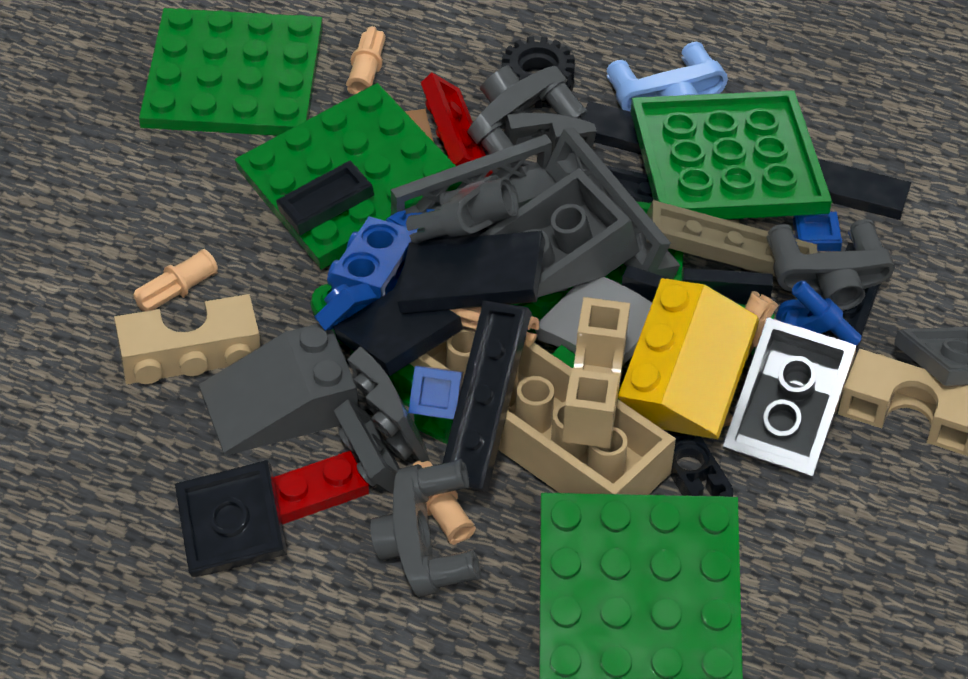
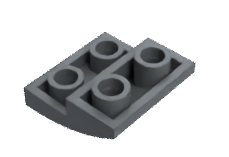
(388, 409)

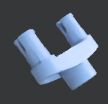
(698, 78)

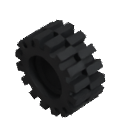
(540, 56)

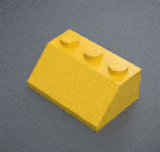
(688, 359)

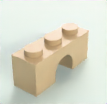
(156, 352)
(596, 373)
(885, 384)

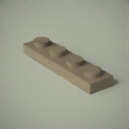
(717, 238)

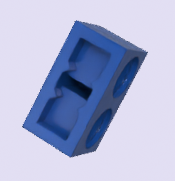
(372, 257)

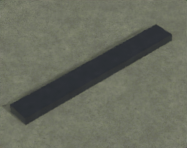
(845, 184)

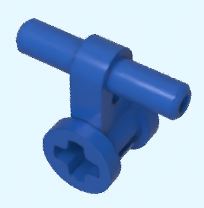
(816, 314)

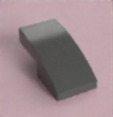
(528, 126)

